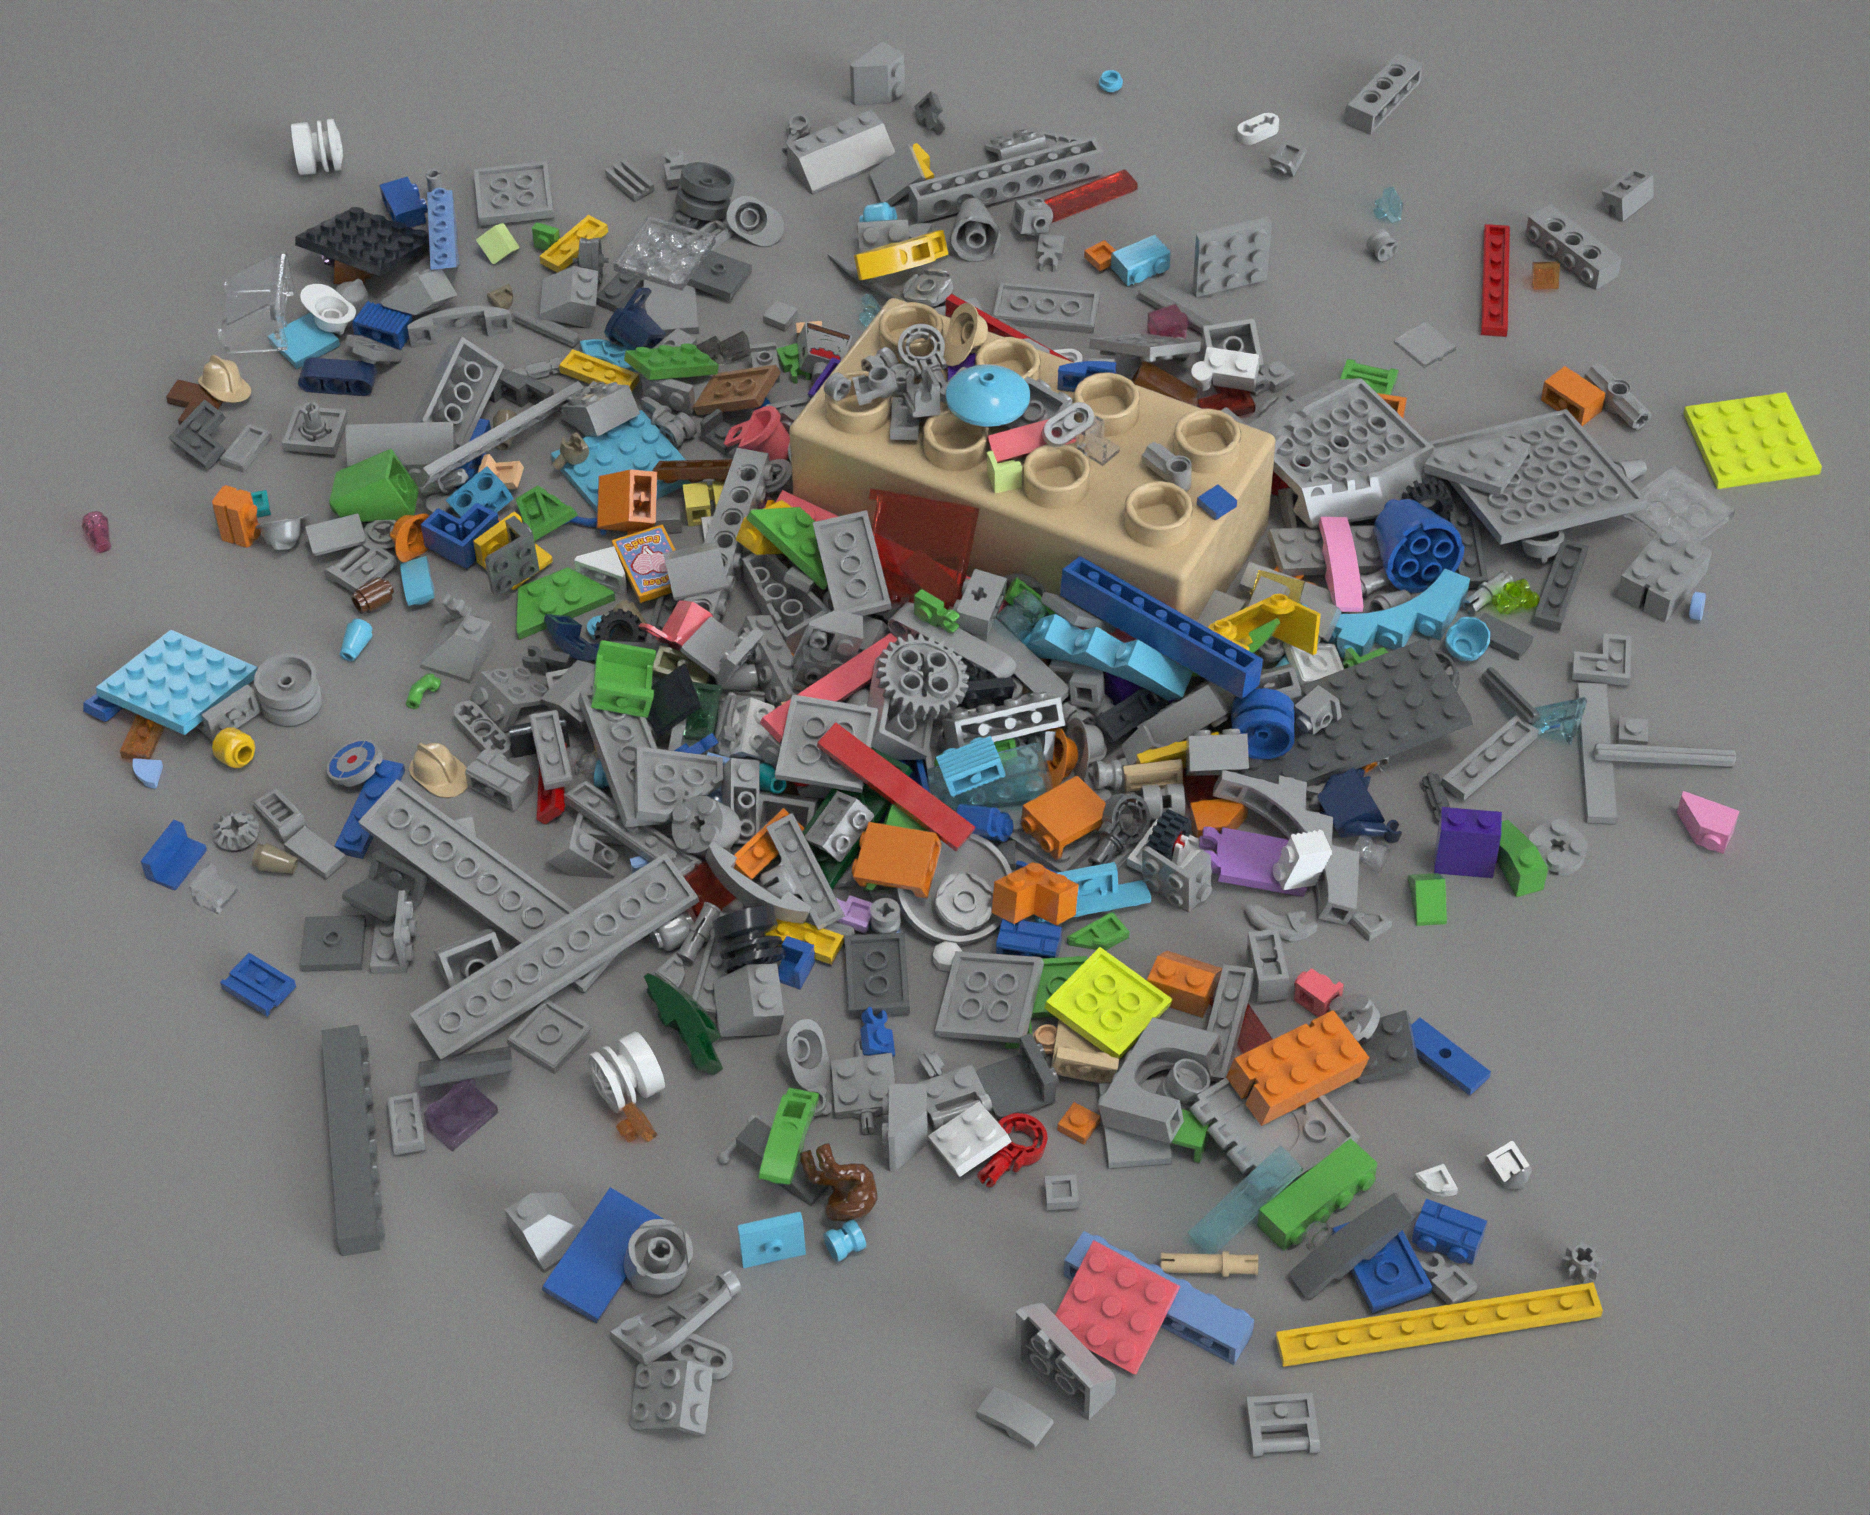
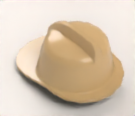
(965, 334)
(224, 381)
(438, 770)

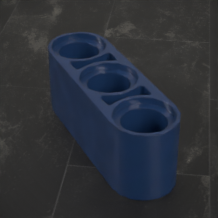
(337, 376)

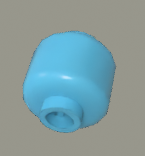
(878, 212)

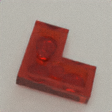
(1235, 400)

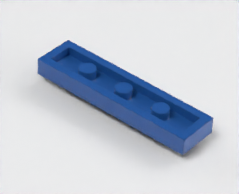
(353, 839)

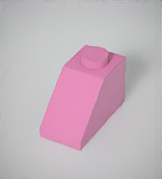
(1707, 821)

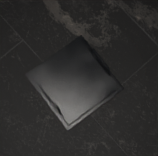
(672, 700)

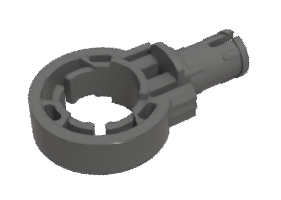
(1112, 832)

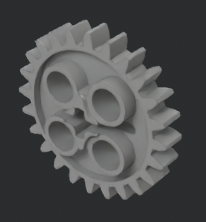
(946, 676)

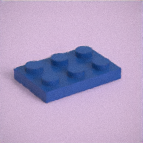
(1390, 1275)

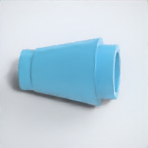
(355, 639)

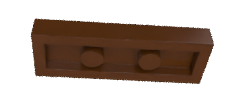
(692, 470)

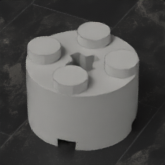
(703, 821)
(659, 1273)

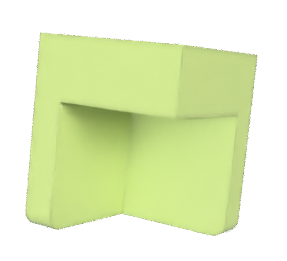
(497, 243)
(1003, 475)

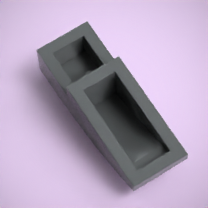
(752, 1145)

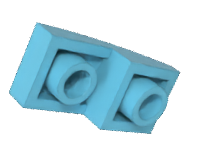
(417, 581)

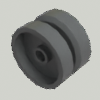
(704, 191)

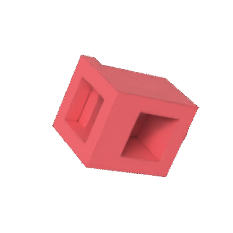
(1316, 992)

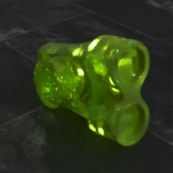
(1515, 596)

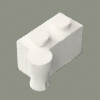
(1226, 369)

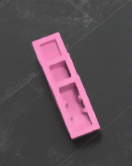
(1341, 564)

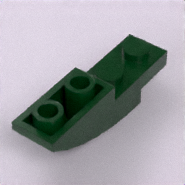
(686, 1015)

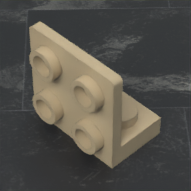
(1080, 1058)

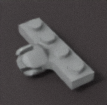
(800, 873)

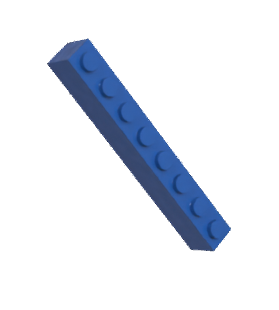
(1161, 627)

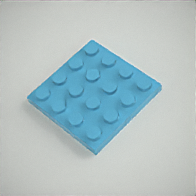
(625, 447)
(176, 681)

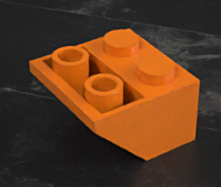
(627, 500)

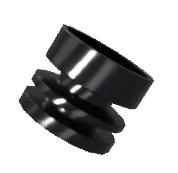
(748, 938)

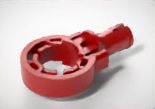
(1014, 1153)

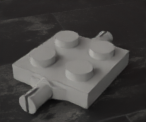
(860, 1086)

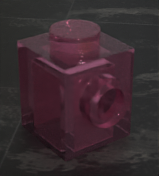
(1168, 322)

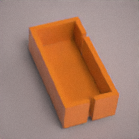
(1297, 1067)

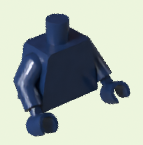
(1353, 808)

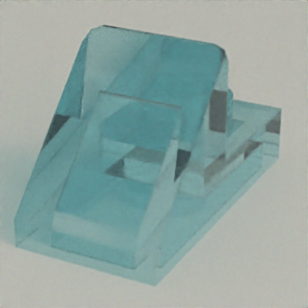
(1561, 717)

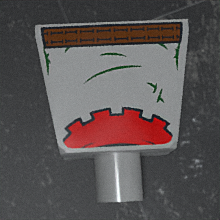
(818, 346)

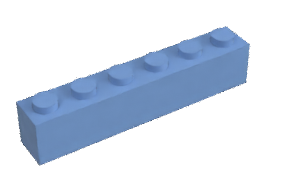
(1192, 1315)

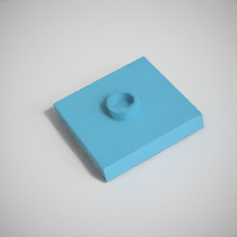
(771, 1239)

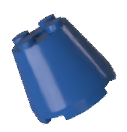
(1416, 544)

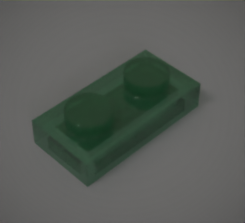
(704, 720)

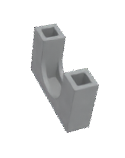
(1159, 1047)

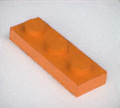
(758, 851)

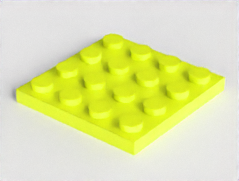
(1752, 440)

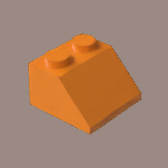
(1185, 981)

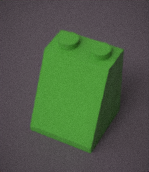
(374, 489)

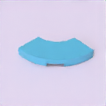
(606, 351)

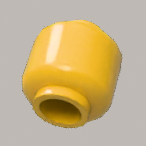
(233, 747)

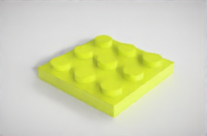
(1107, 1003)

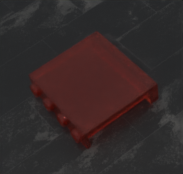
(923, 545)

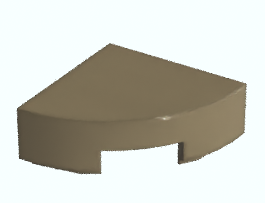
(501, 297)

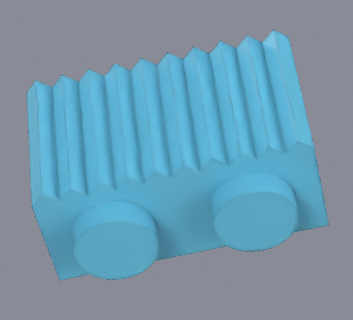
(1140, 260)
(970, 765)

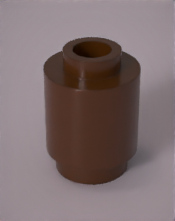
(372, 595)

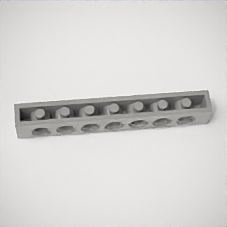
(1006, 178)
(744, 467)

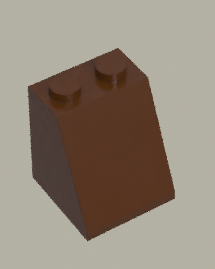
(1159, 381)

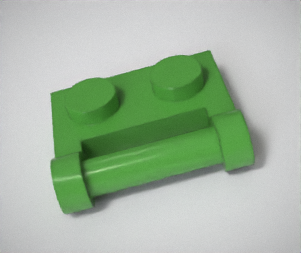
(1379, 379)

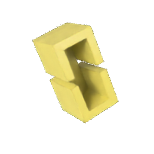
(697, 500)

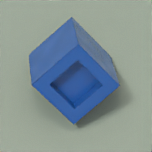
(797, 962)

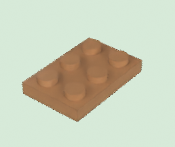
(737, 390)

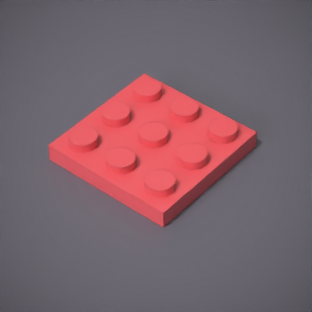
(1116, 1306)

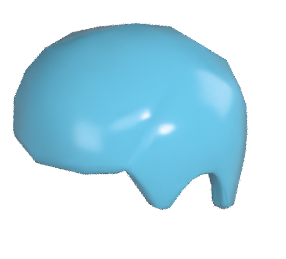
(1467, 639)

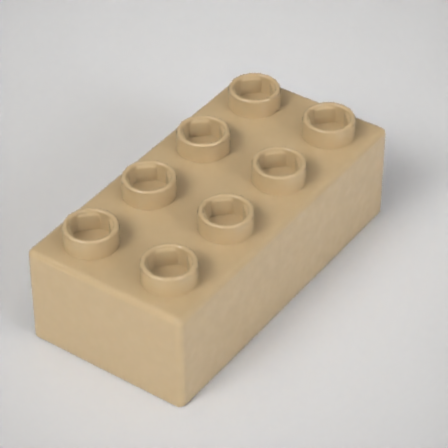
(1068, 503)

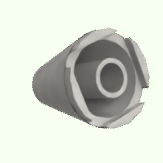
(975, 231)

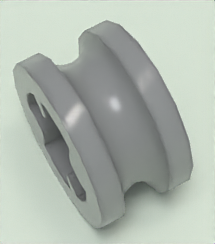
(837, 386)

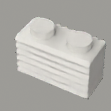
(1302, 860)

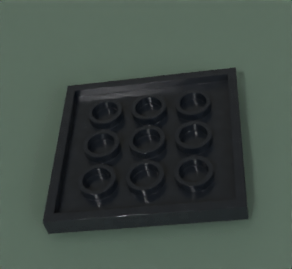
(365, 241)

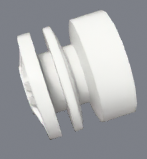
(316, 147)
(630, 1070)

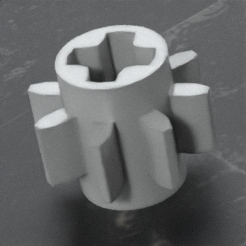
(1581, 1262)

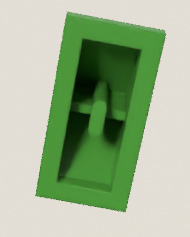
(1428, 898)

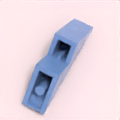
(442, 229)

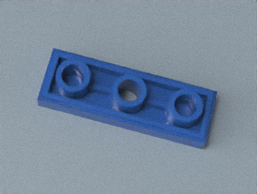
(1448, 1058)

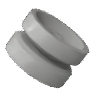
(288, 689)

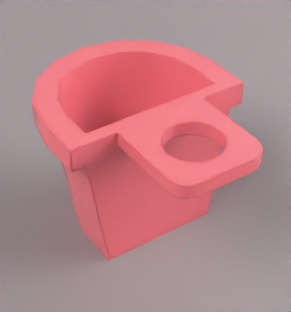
(762, 434)
(681, 625)

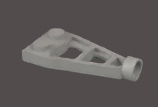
(648, 1344)

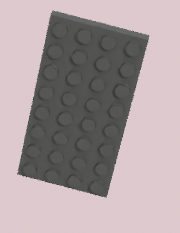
(1384, 711)

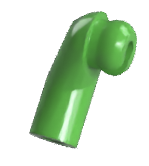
(417, 690)

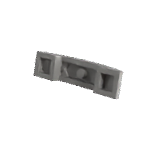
(459, 320)
(722, 865)

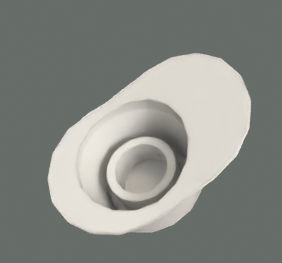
(328, 307)

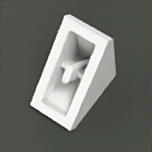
(603, 568)

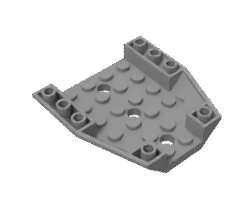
(1352, 478)

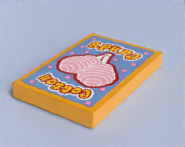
(644, 561)

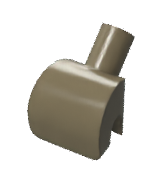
(573, 451)

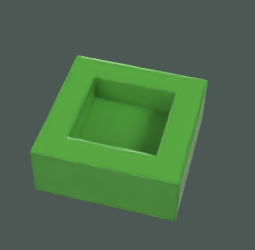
(544, 235)

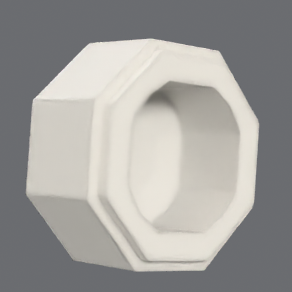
(944, 955)

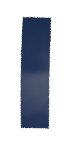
(566, 634)

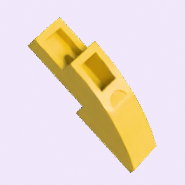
(901, 255)

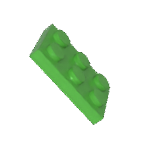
(671, 362)

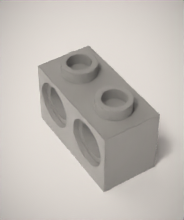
(1269, 964)

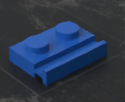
(258, 984)

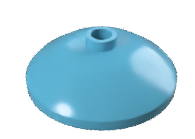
(987, 395)

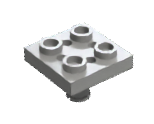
(314, 425)

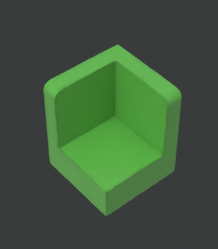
(1192, 1135)

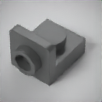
(715, 431)

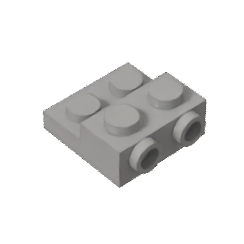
(1042, 405)

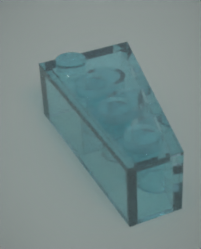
(1024, 780)

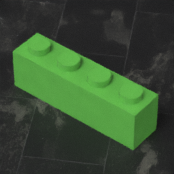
(1317, 1194)

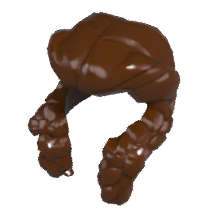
(851, 1183)

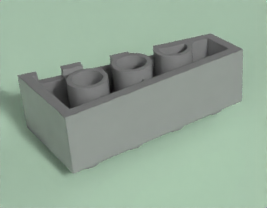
(786, 604)

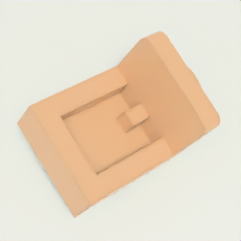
(507, 472)

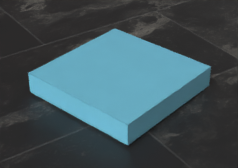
(307, 341)

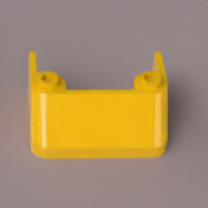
(1297, 623)

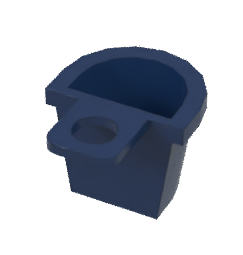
(633, 325)

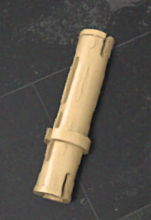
(1209, 1263)

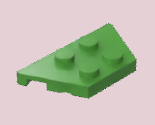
(794, 535)
(558, 594)

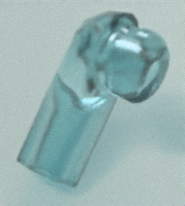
(870, 311)

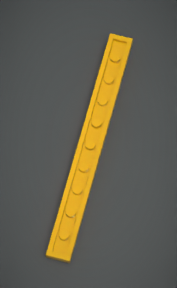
(1438, 1324)

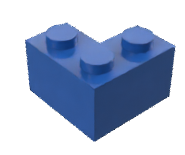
(455, 536)

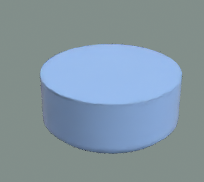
(1697, 606)

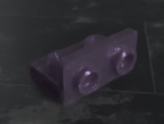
(459, 1114)

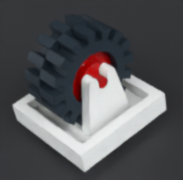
(1170, 838)

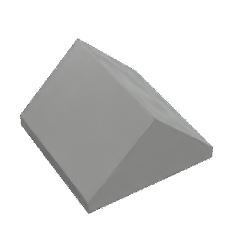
(695, 570)

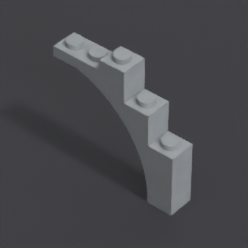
(1284, 807)

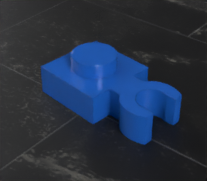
(699, 747)
(874, 1035)

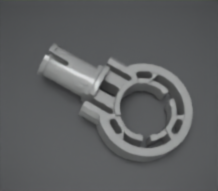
(916, 362)

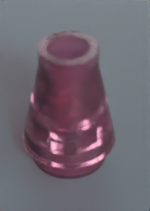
(97, 529)

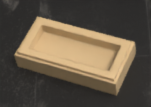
(1152, 773)

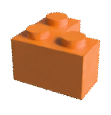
(1035, 892)

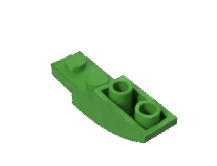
(788, 1135)

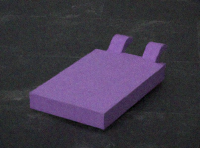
(1245, 858)

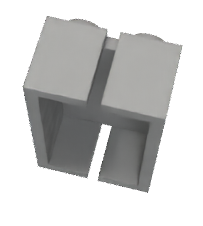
(1668, 571)

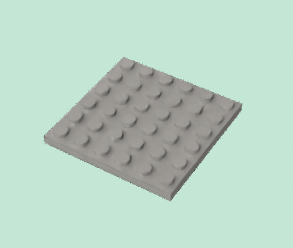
(1557, 486)

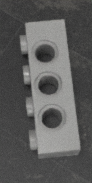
(1383, 93)
(1573, 246)

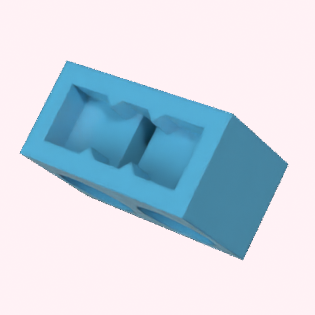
(482, 488)

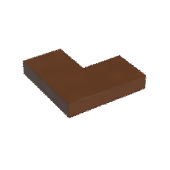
(189, 396)

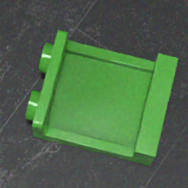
(623, 679)

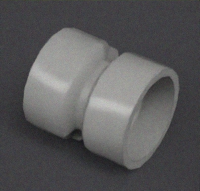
(1153, 797)
(1185, 1082)

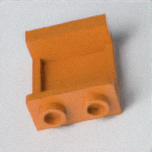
(1062, 815)
(897, 858)

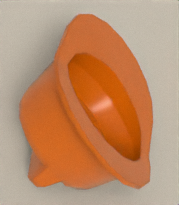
(408, 536)
(1064, 757)

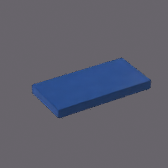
(594, 1262)

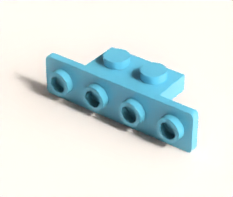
(1100, 890)

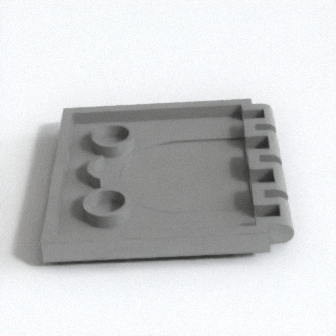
(1305, 1133)

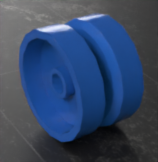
(1267, 721)

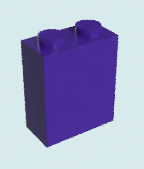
(1467, 842)

